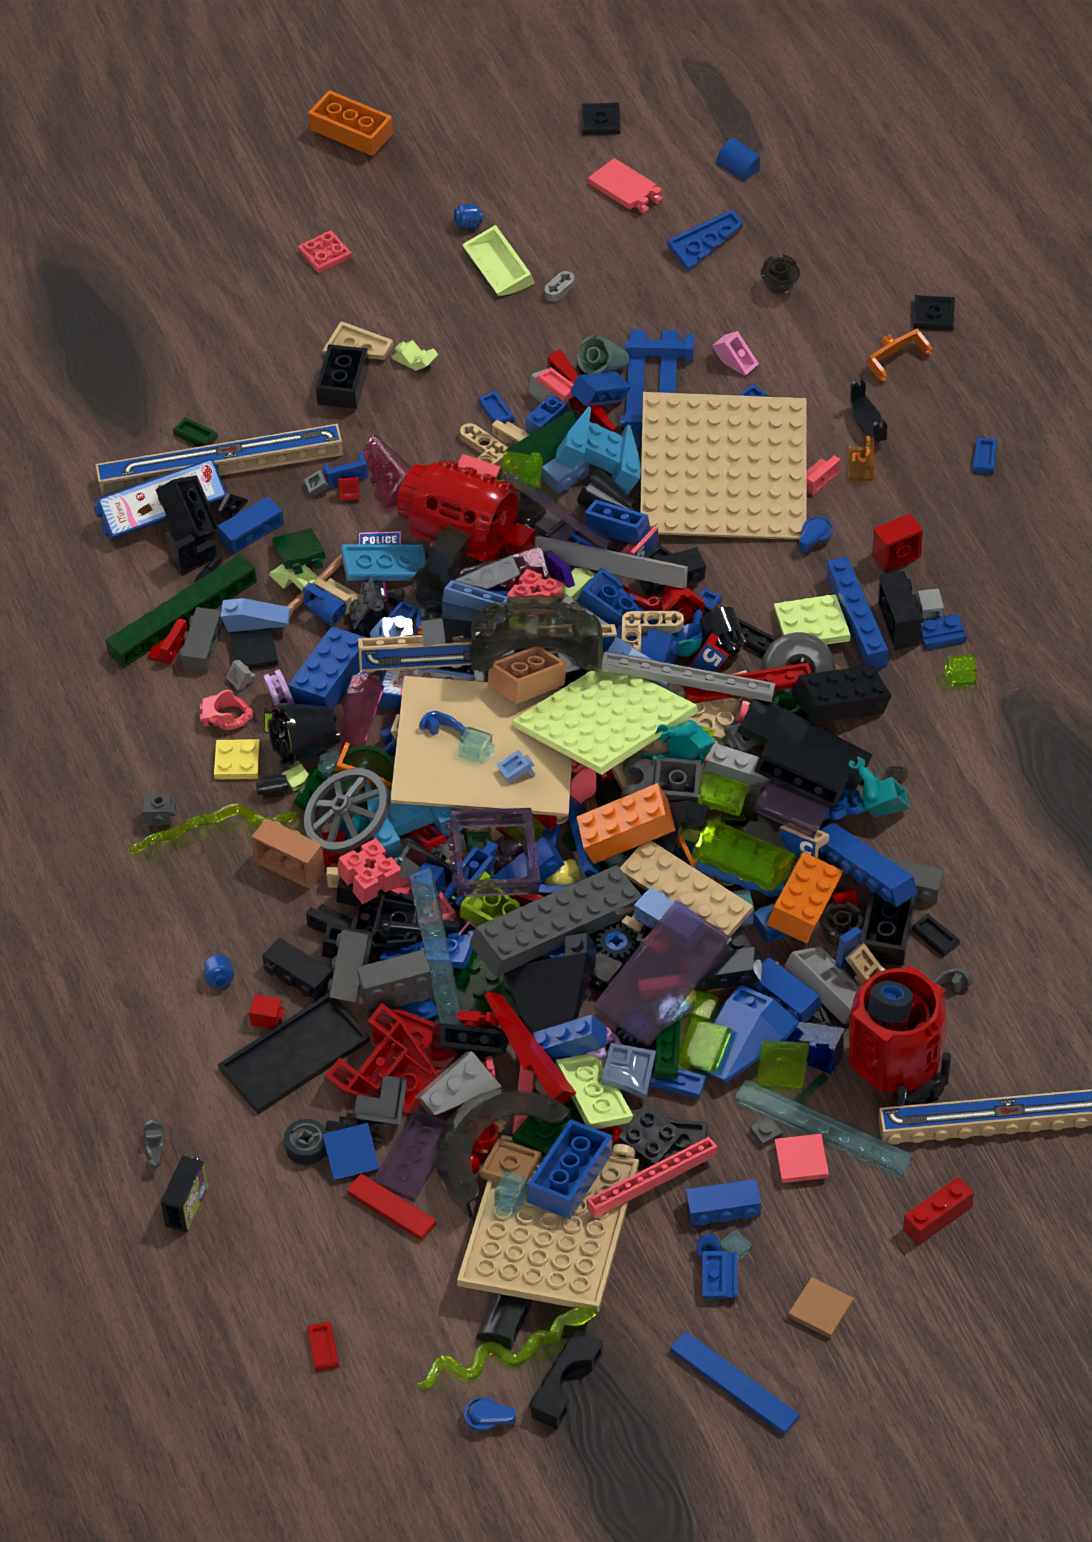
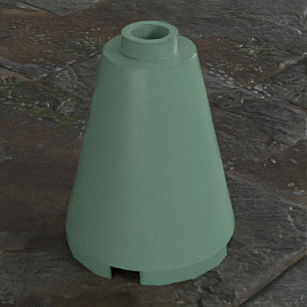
(601, 355)

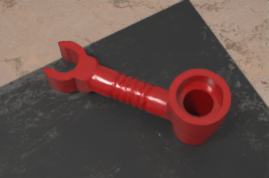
(651, 604)

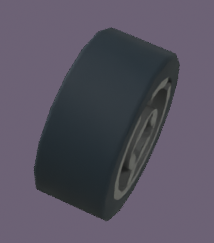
(303, 1152)

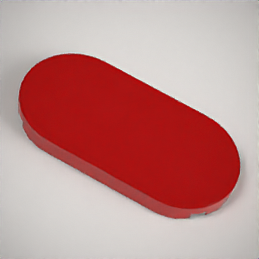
(422, 1032)

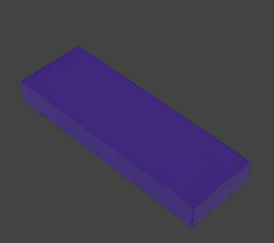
(559, 569)

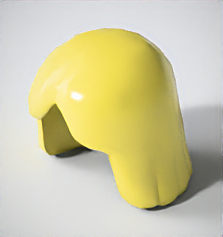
(565, 875)

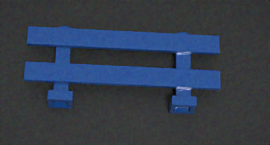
(638, 347)

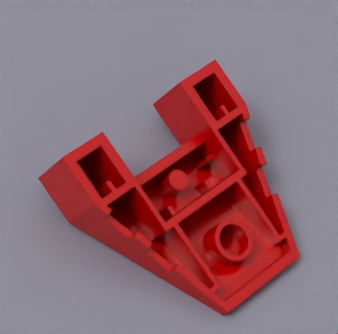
(395, 1056)

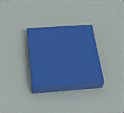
(350, 1151)

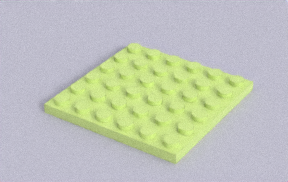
(604, 718)

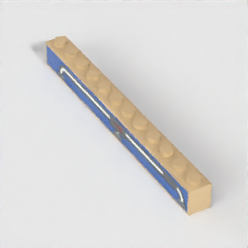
(228, 457)
(411, 654)
(986, 1116)

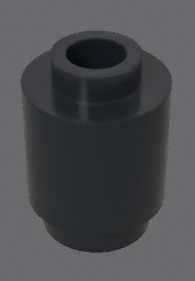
(272, 786)

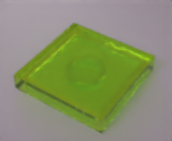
(704, 1045)
(782, 1064)

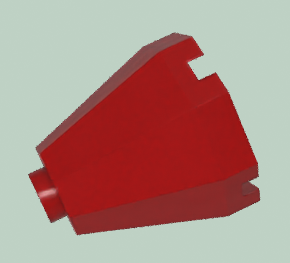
(682, 601)

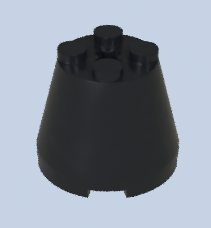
(301, 732)

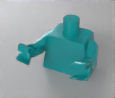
(685, 742)
(880, 796)

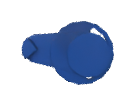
(815, 531)
(487, 1414)

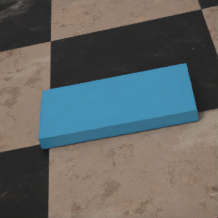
(382, 561)

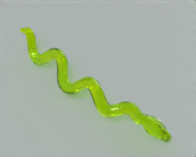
(208, 819)
(573, 1318)

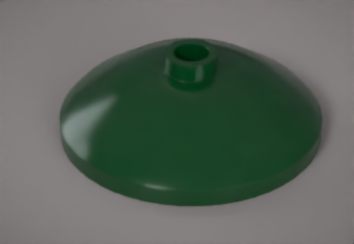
(368, 758)

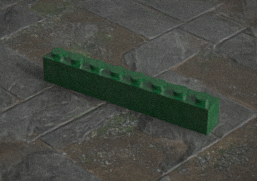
(155, 625)

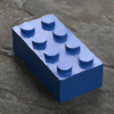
(327, 670)
(569, 1169)

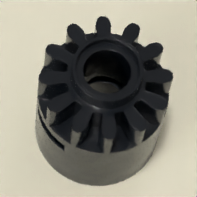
(726, 626)

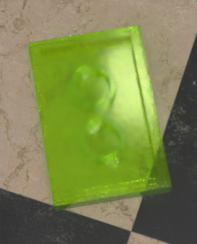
(723, 793)

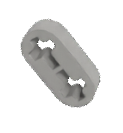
(561, 287)

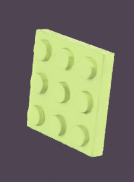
(815, 616)

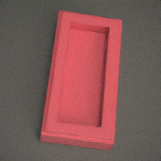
(556, 384)

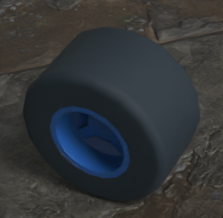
(890, 1002)

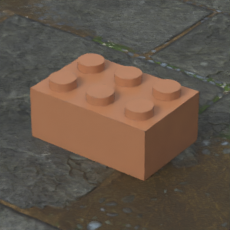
(527, 674)
(288, 853)

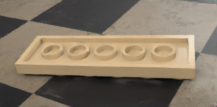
(666, 873)

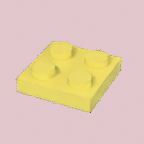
(237, 759)

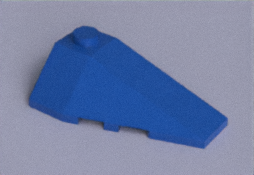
(608, 599)

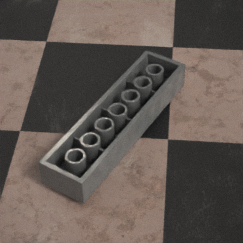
(545, 922)

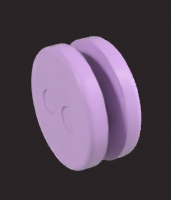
(277, 687)

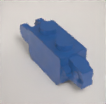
(474, 866)

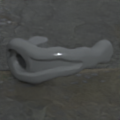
(955, 975)
(154, 1136)

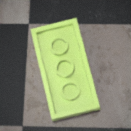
(597, 1103)

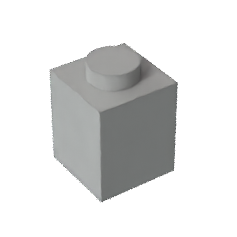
(930, 603)

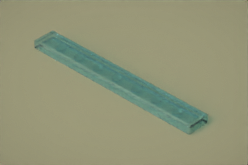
(436, 946)
(832, 1130)

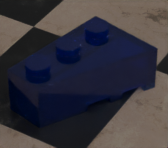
(824, 1043)

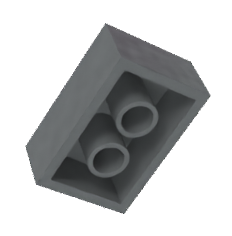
(395, 981)

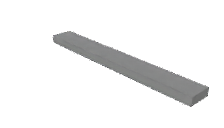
(616, 562)
(687, 676)

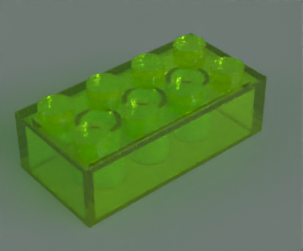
(743, 855)

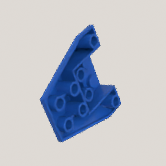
(752, 1019)

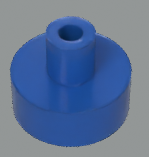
(708, 1243)

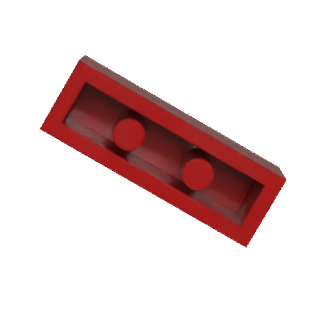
(938, 1211)

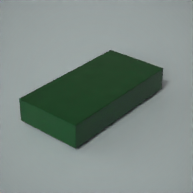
(195, 433)

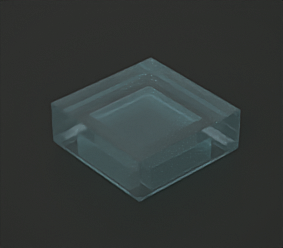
(736, 1242)

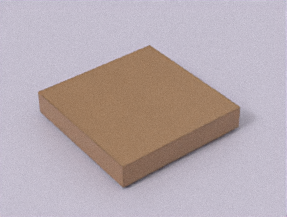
(509, 1158)
(821, 1307)

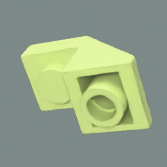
(411, 355)
(286, 576)
(581, 578)

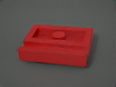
(478, 1019)

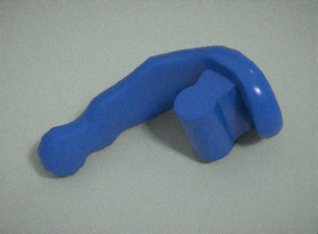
(432, 720)
(389, 740)

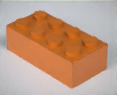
(351, 123)
(625, 823)
(804, 897)

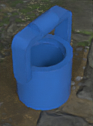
(325, 605)

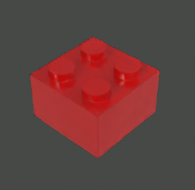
(897, 542)

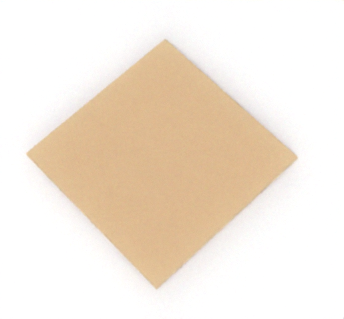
(724, 465)
(435, 775)

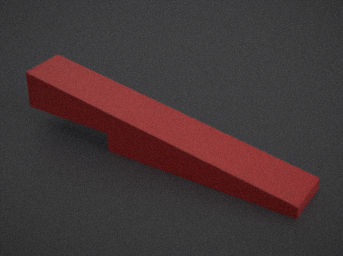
(561, 364)
(529, 1051)

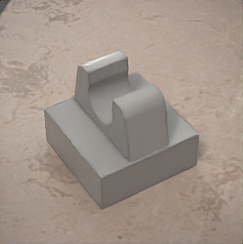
(240, 675)

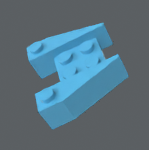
(602, 449)
(404, 819)

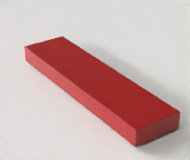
(391, 1207)

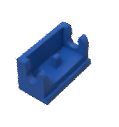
(350, 470)

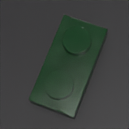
(312, 782)

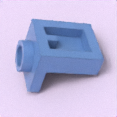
(516, 766)

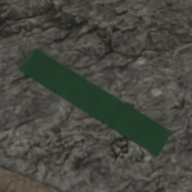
(811, 1088)

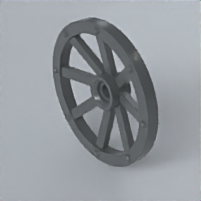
(345, 807)

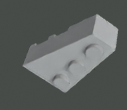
(457, 1085)

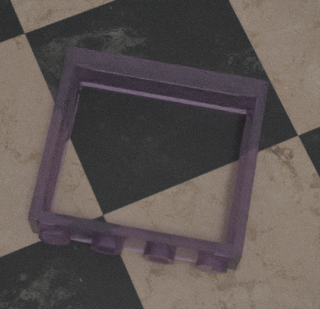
(494, 818)

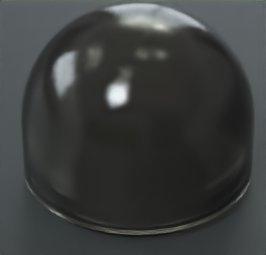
(898, 773)

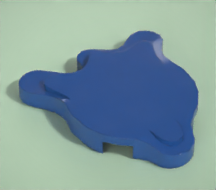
(847, 804)

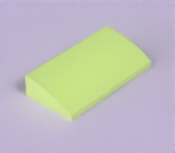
(498, 262)

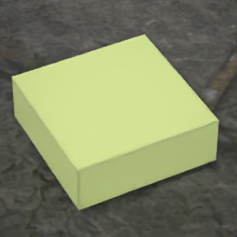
(296, 777)

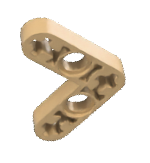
(488, 452)
(636, 628)

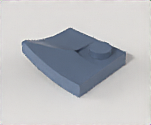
(629, 1069)

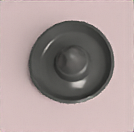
(799, 649)

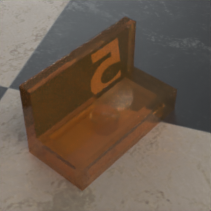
(862, 461)

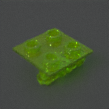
(525, 465)

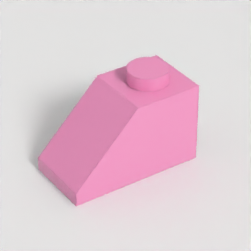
(735, 353)

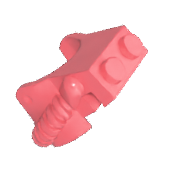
(225, 720)

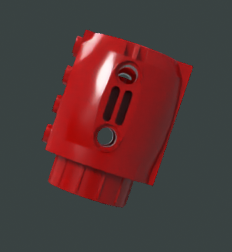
(462, 498)
(904, 1051)

